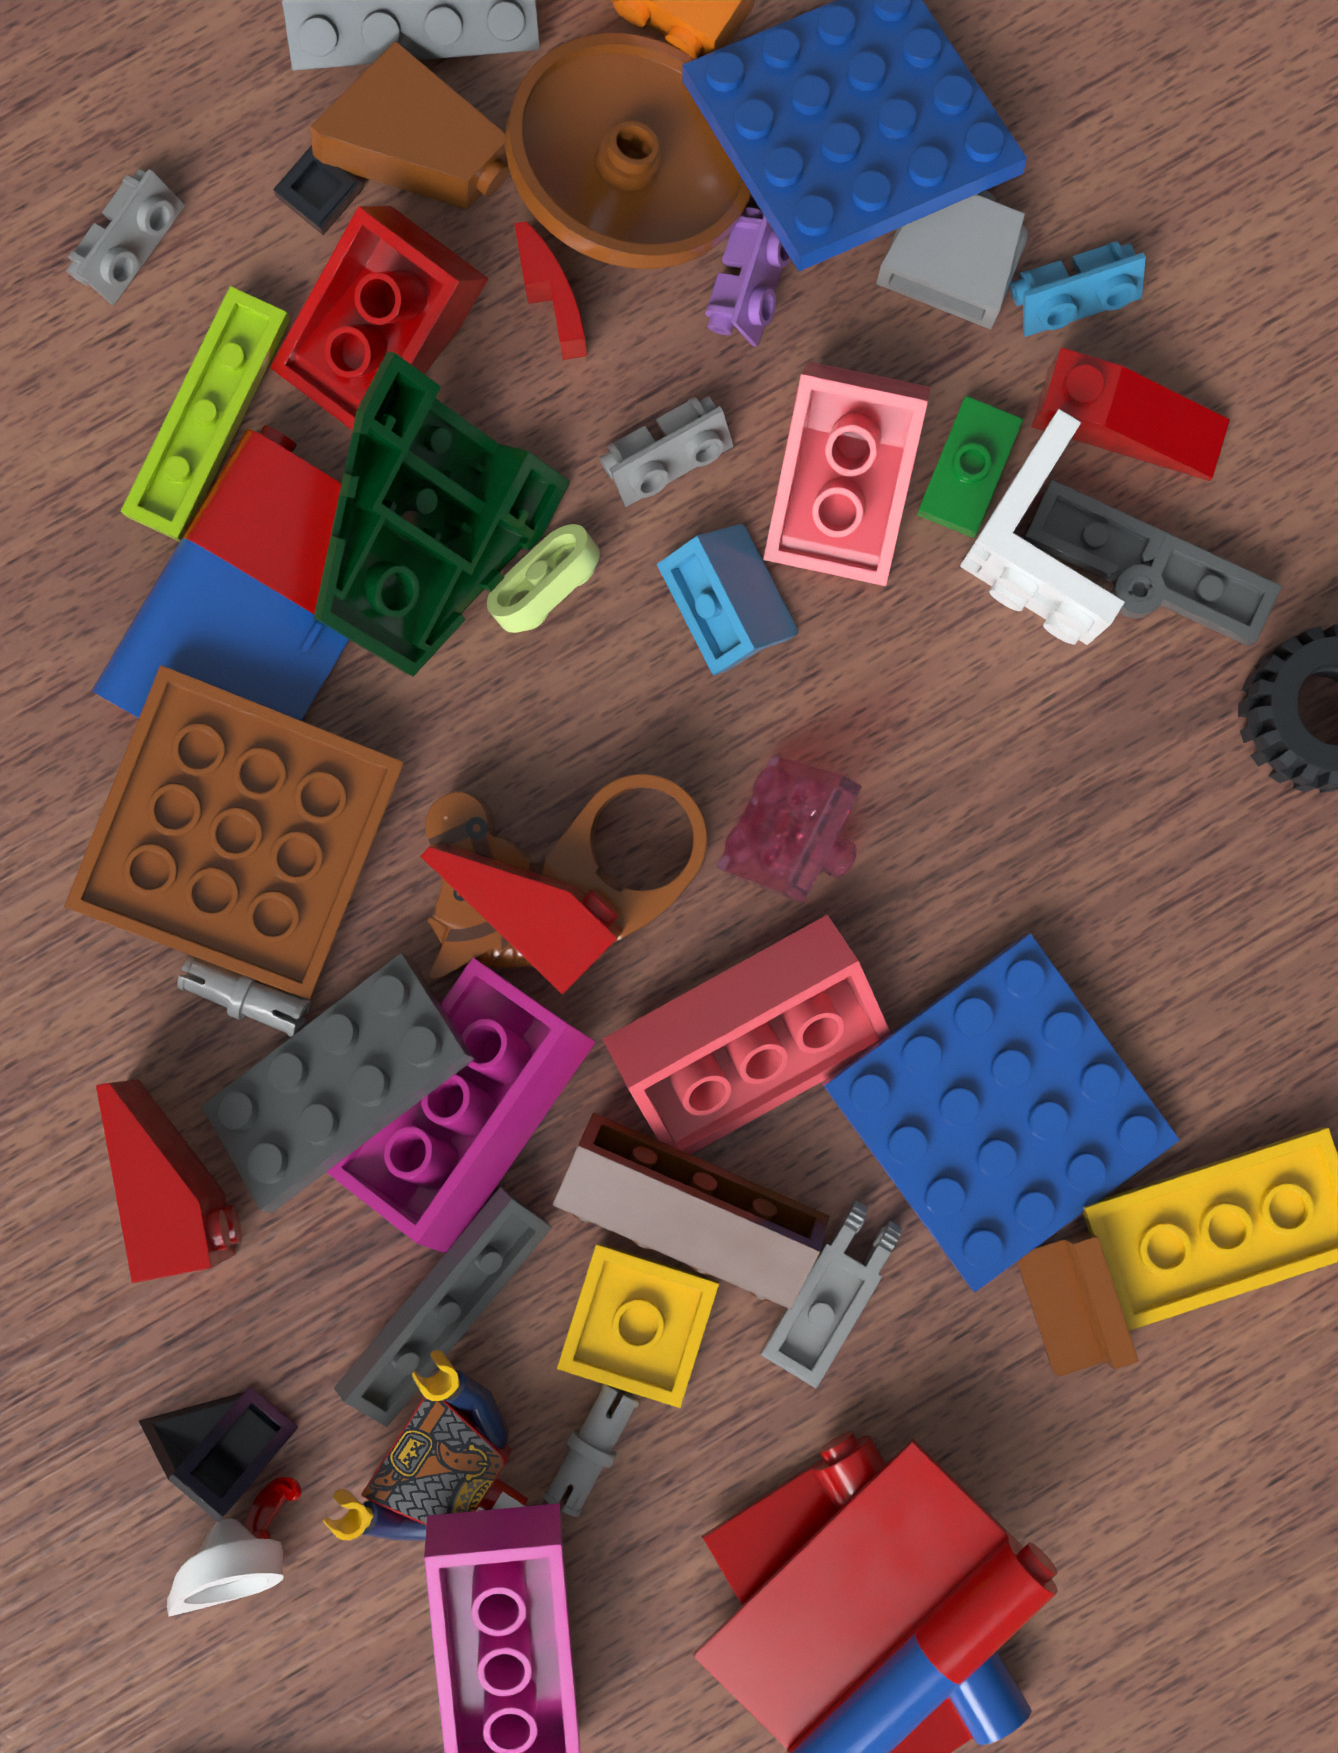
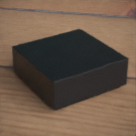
(317, 191)

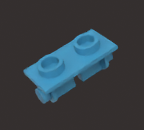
(1104, 281)

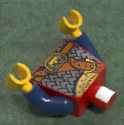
(437, 1465)

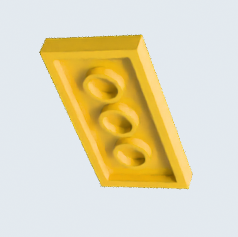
(1221, 1228)

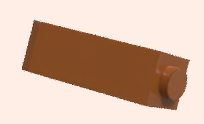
(412, 133)

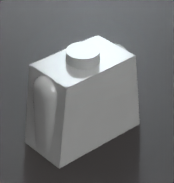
(958, 258)

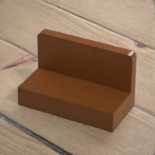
(1076, 1305)

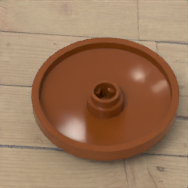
(621, 154)

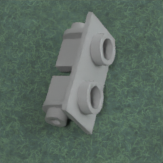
(139, 219)
(693, 438)

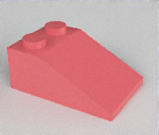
(846, 472)

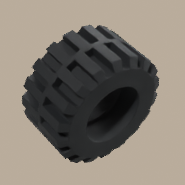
(1274, 713)

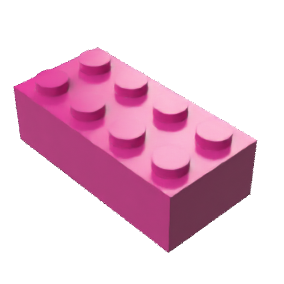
(502, 1631)

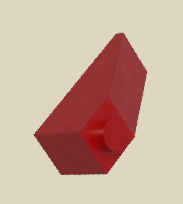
(1131, 414)
(540, 916)

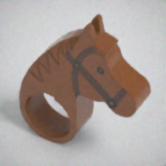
(469, 824)

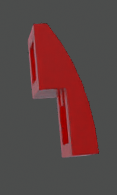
(546, 282)

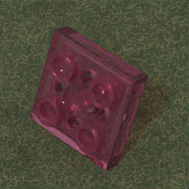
(792, 829)

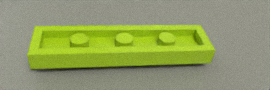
(206, 414)

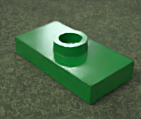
(969, 467)

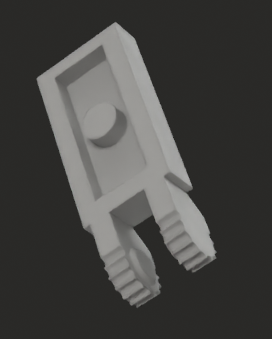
(829, 1301)

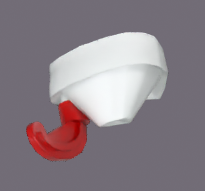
(233, 1557)

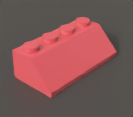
(749, 1038)

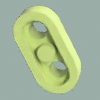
(543, 578)

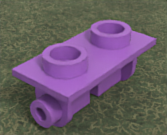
(750, 298)

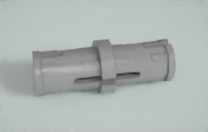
(244, 995)
(591, 1449)

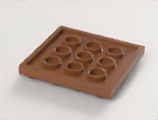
(233, 833)

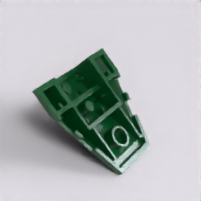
(424, 519)

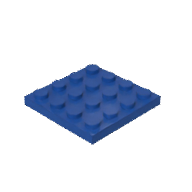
(852, 123)
(1000, 1111)

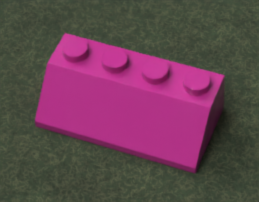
(456, 1144)

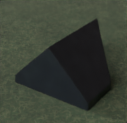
(218, 1447)

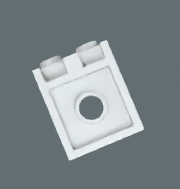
(1026, 575)

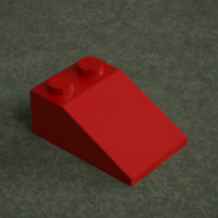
(378, 294)
(165, 1196)

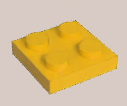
(638, 1325)

